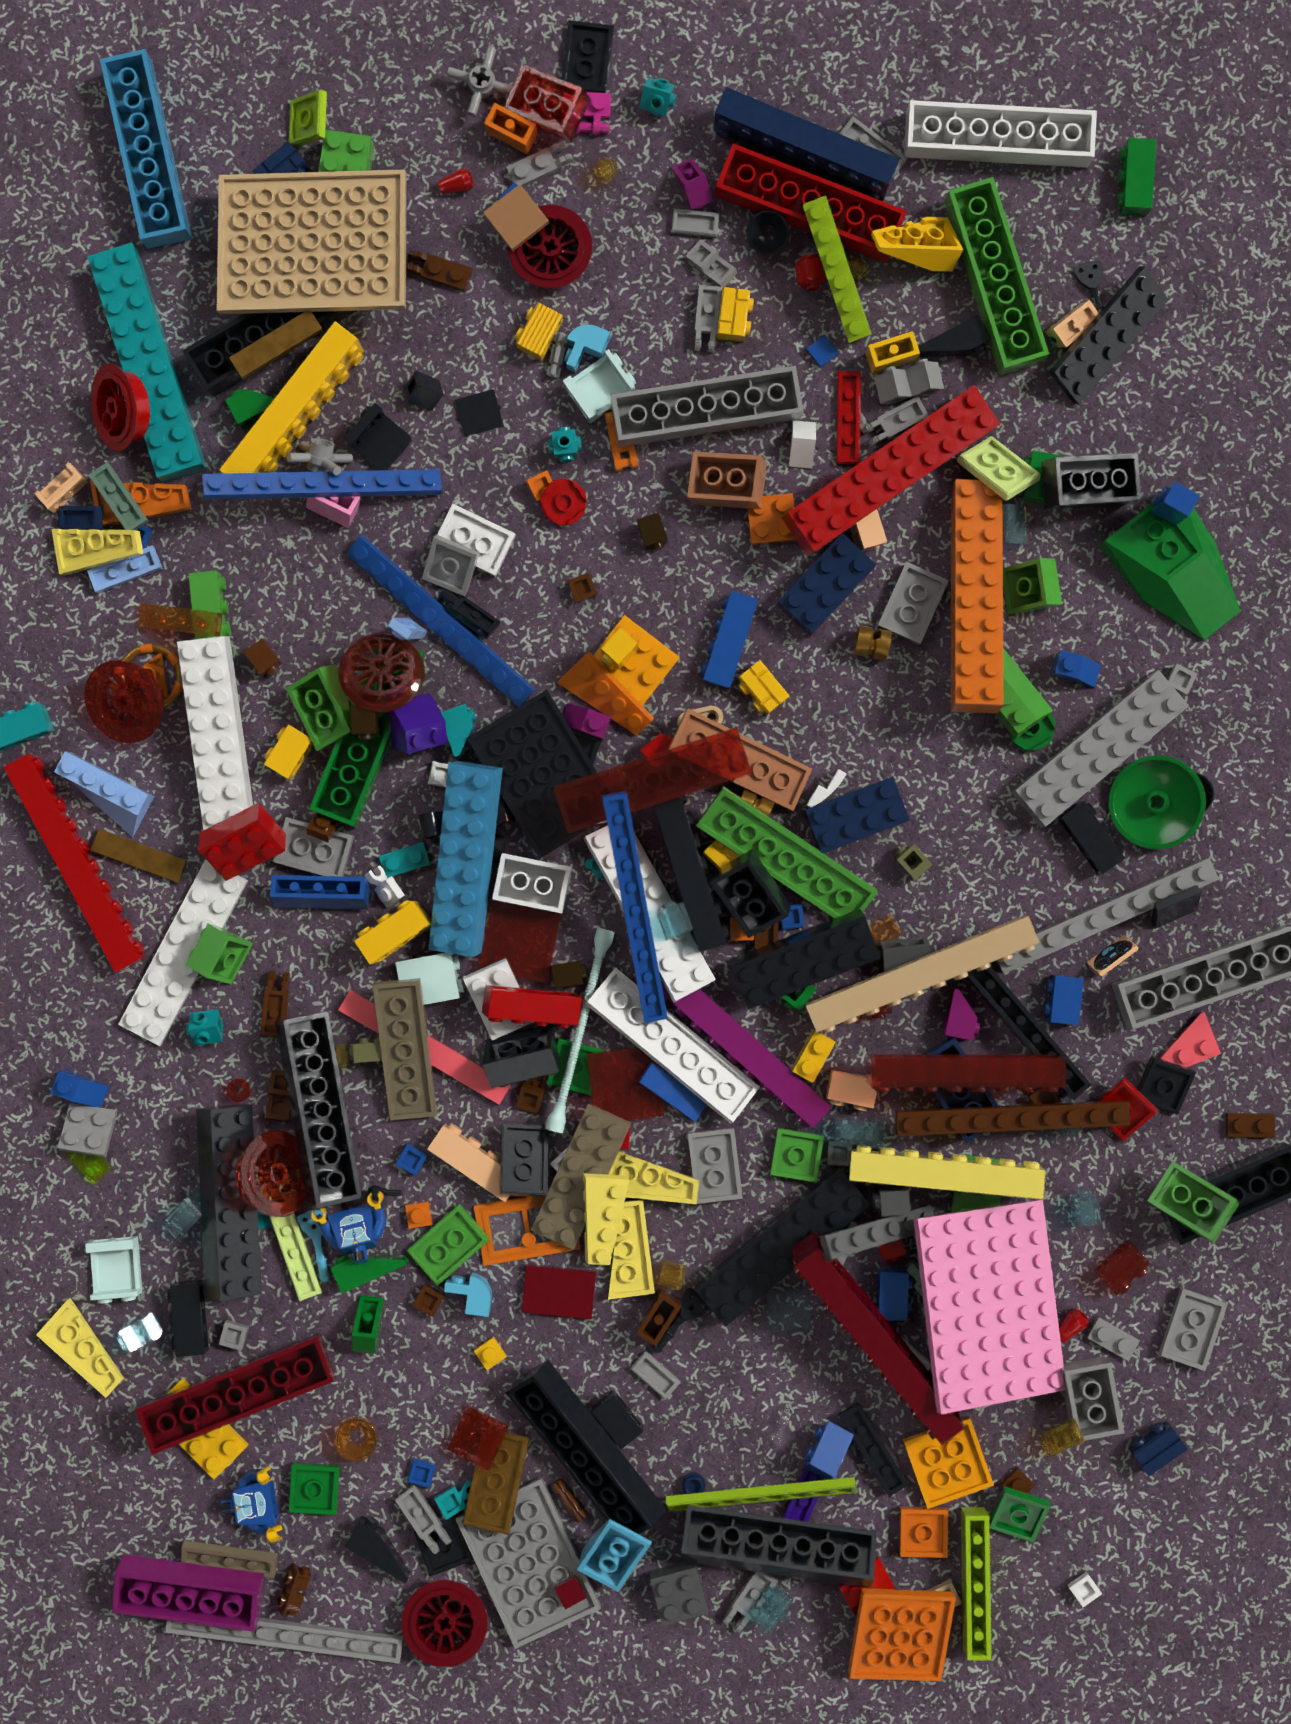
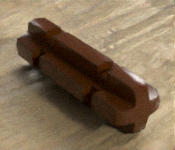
(569, 1500)

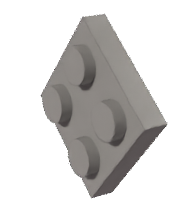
(450, 565)
(87, 1130)

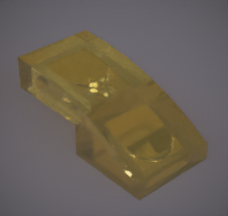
(1061, 1438)

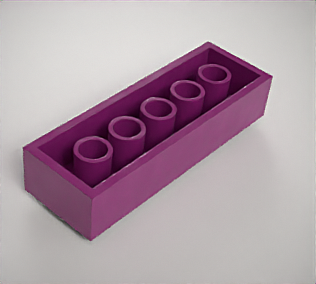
(188, 1593)

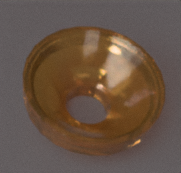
(347, 1447)

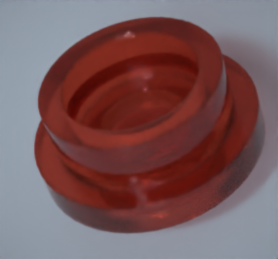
(231, 1090)

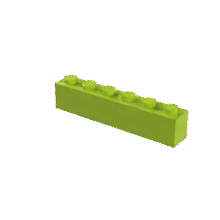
(837, 269)
(976, 1583)

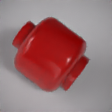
(810, 272)

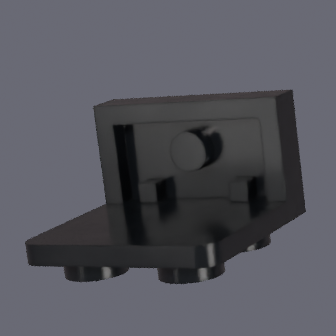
(377, 438)

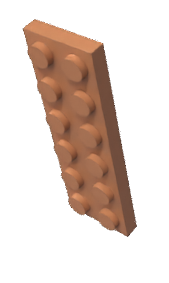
(772, 774)

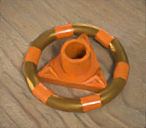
(156, 667)

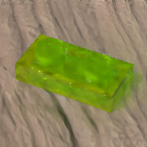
(91, 1166)

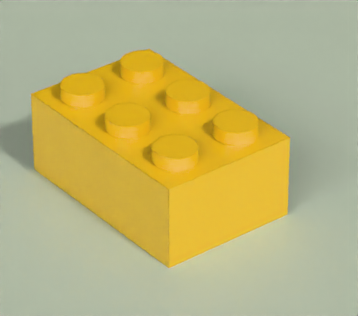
(393, 931)

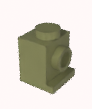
(921, 863)
(366, 1050)

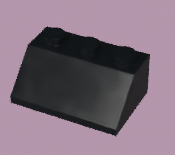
(750, 894)
(521, 1056)

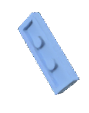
(123, 571)
(406, 629)

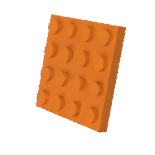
(901, 1634)

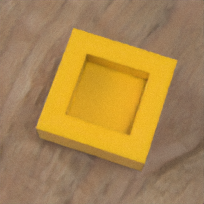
(490, 1353)

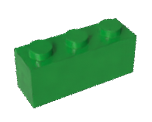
(1136, 176)

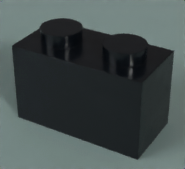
(617, 1419)

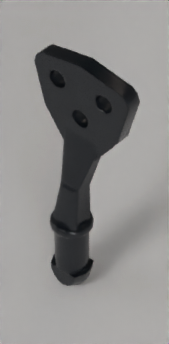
(1093, 283)
(685, 1314)

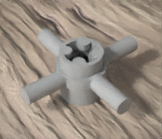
(488, 82)
(320, 456)

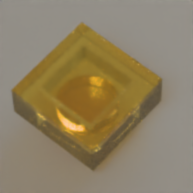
(342, 1055)
(672, 1274)

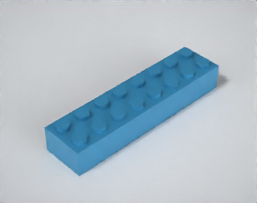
(145, 149)
(465, 858)

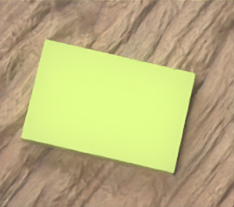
(998, 468)

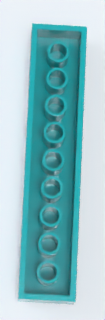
(146, 353)

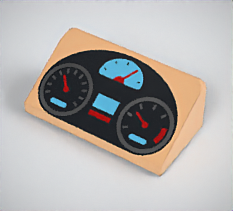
(1112, 956)

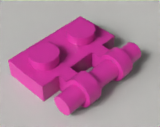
(599, 109)

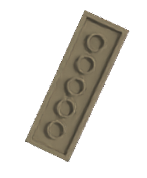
(405, 1049)
(590, 1151)

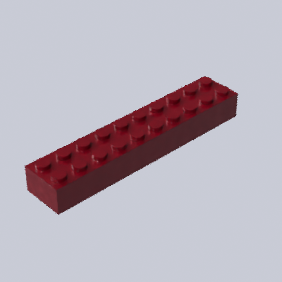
(874, 1336)

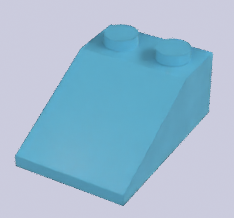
(612, 1554)

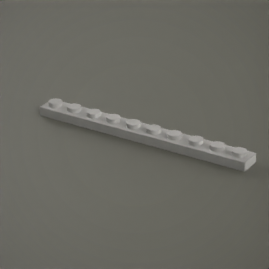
(303, 1638)

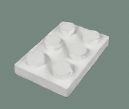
(480, 535)
(497, 975)

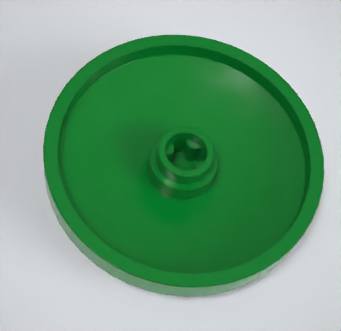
(1157, 802)

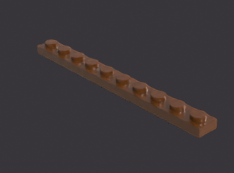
(1012, 1118)

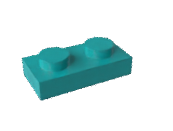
(405, 860)

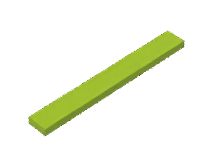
(763, 1494)

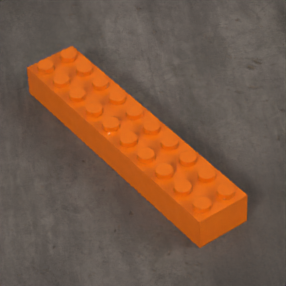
(976, 598)

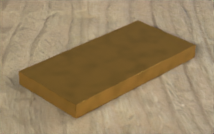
(495, 1491)

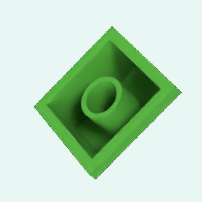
(1031, 586)
(218, 954)

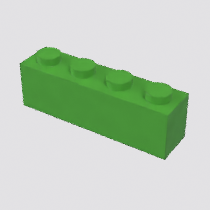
(207, 595)

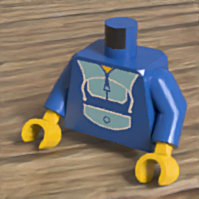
(354, 1228)
(255, 1503)

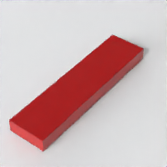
(848, 418)

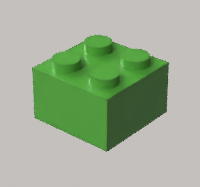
(346, 152)

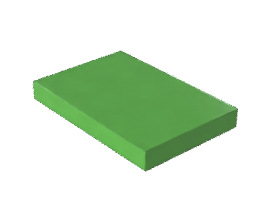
(448, 1244)

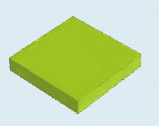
(307, 118)

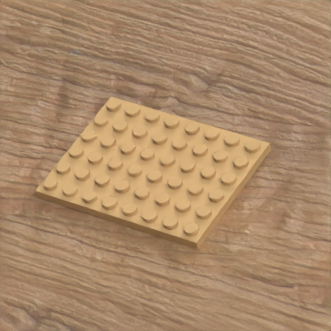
(311, 242)

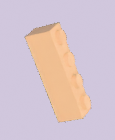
(468, 1158)

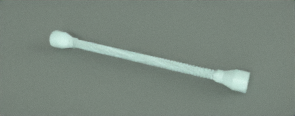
(556, 1119)

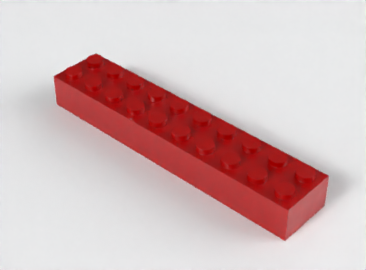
(890, 470)

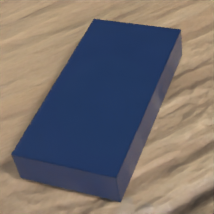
(80, 517)

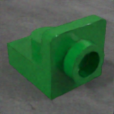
(802, 997)

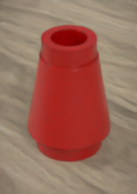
(456, 182)
(1072, 1324)

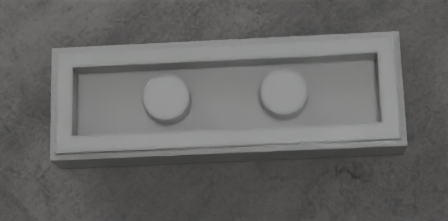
(858, 131)

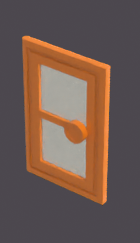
(510, 1231)

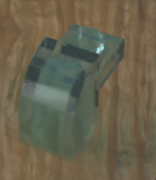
(184, 1216)
(138, 1333)

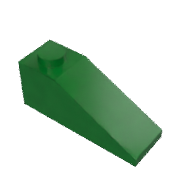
(353, 1275)

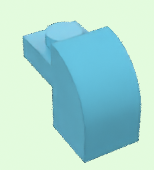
(585, 339)
(477, 1291)

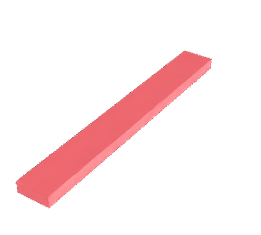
(441, 1055)

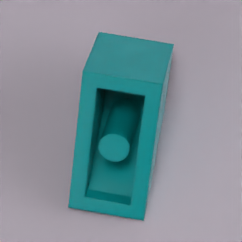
(459, 727)

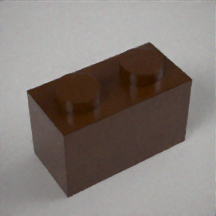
(658, 1317)

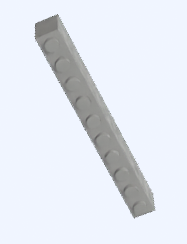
(1112, 912)

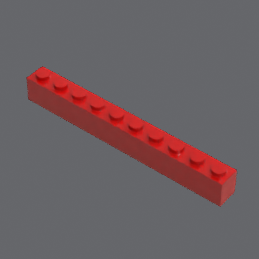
(74, 862)

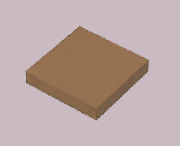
(516, 217)

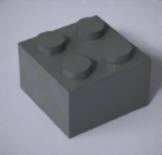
(678, 1592)

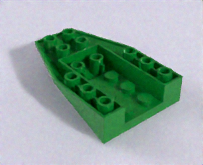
(1175, 570)

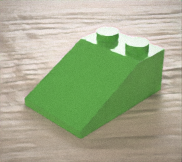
(322, 706)
(1193, 1202)

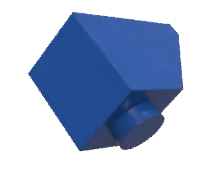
(1075, 668)
(79, 1088)

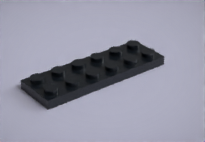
(1109, 335)

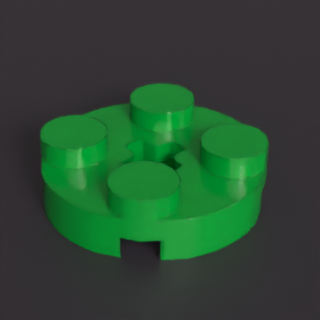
(1040, 739)

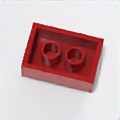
(242, 841)

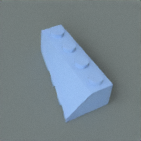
(113, 795)

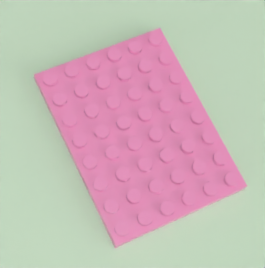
(989, 1305)

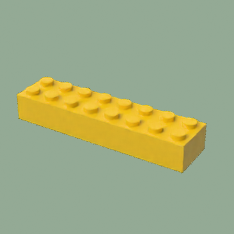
(297, 403)

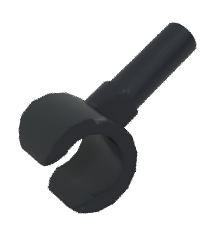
(376, 1189)

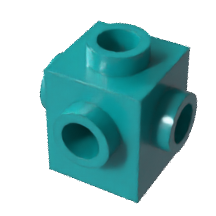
(658, 96)
(568, 452)
(205, 1027)

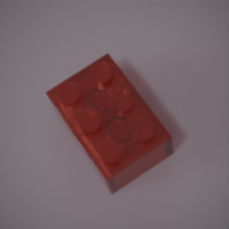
(548, 102)

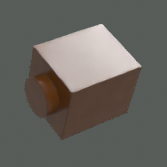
(263, 658)

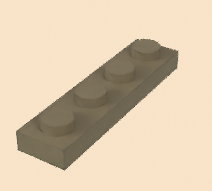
(229, 1557)

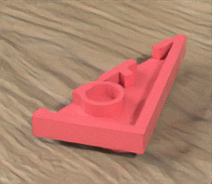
(1194, 1044)

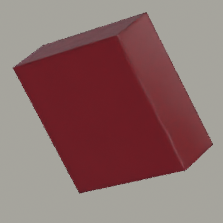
(570, 1592)

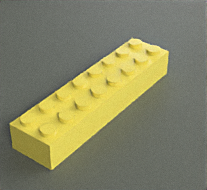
(947, 1173)

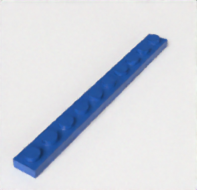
(321, 484)
(440, 621)
(635, 906)

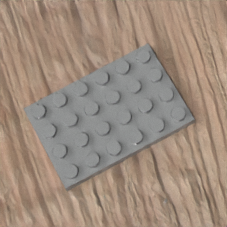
(527, 1565)

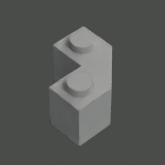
(899, 384)

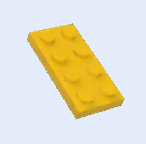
(214, 1449)

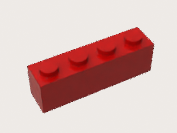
(531, 1005)

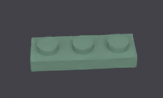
(118, 497)

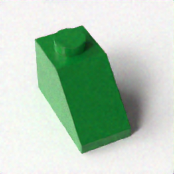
(247, 406)
(367, 1324)

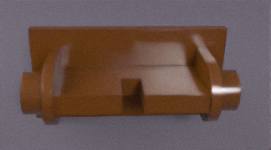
(290, 1599)

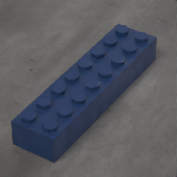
(804, 144)

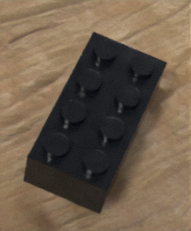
(1091, 481)

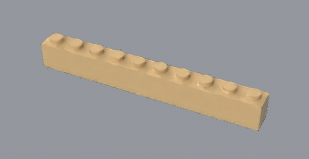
(922, 973)

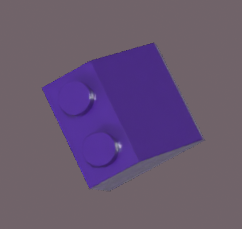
(417, 725)

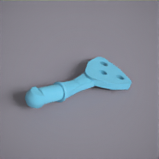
(315, 1235)

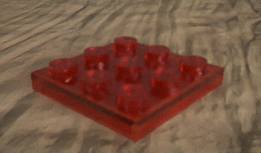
(523, 938)
(616, 1086)

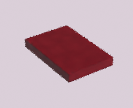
(558, 1291)

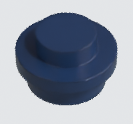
(693, 1483)

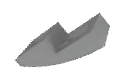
(711, 264)

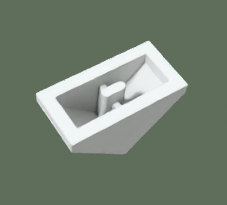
(802, 444)

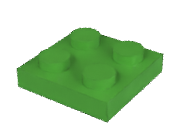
(796, 1154)

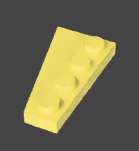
(91, 548)
(654, 1181)
(604, 1205)
(631, 1258)
(77, 1345)

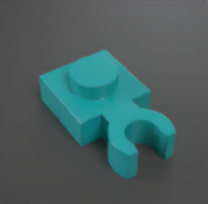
(452, 1501)

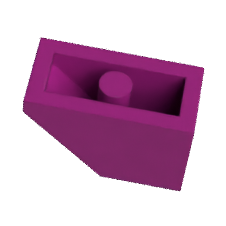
(692, 184)
(587, 720)
(960, 1018)

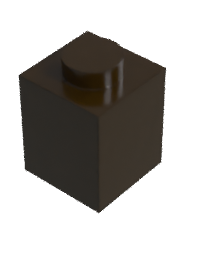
(652, 532)
(364, 723)
(568, 974)

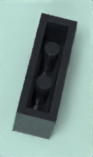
(1092, 837)
(188, 1318)

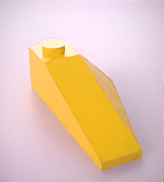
(926, 243)

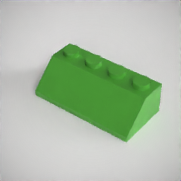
(1021, 701)

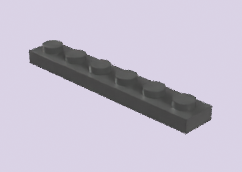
(872, 1234)

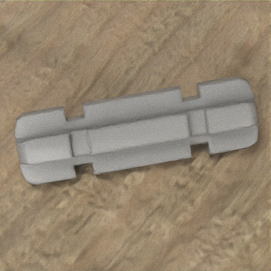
(557, 355)

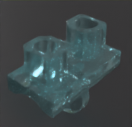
(772, 1609)

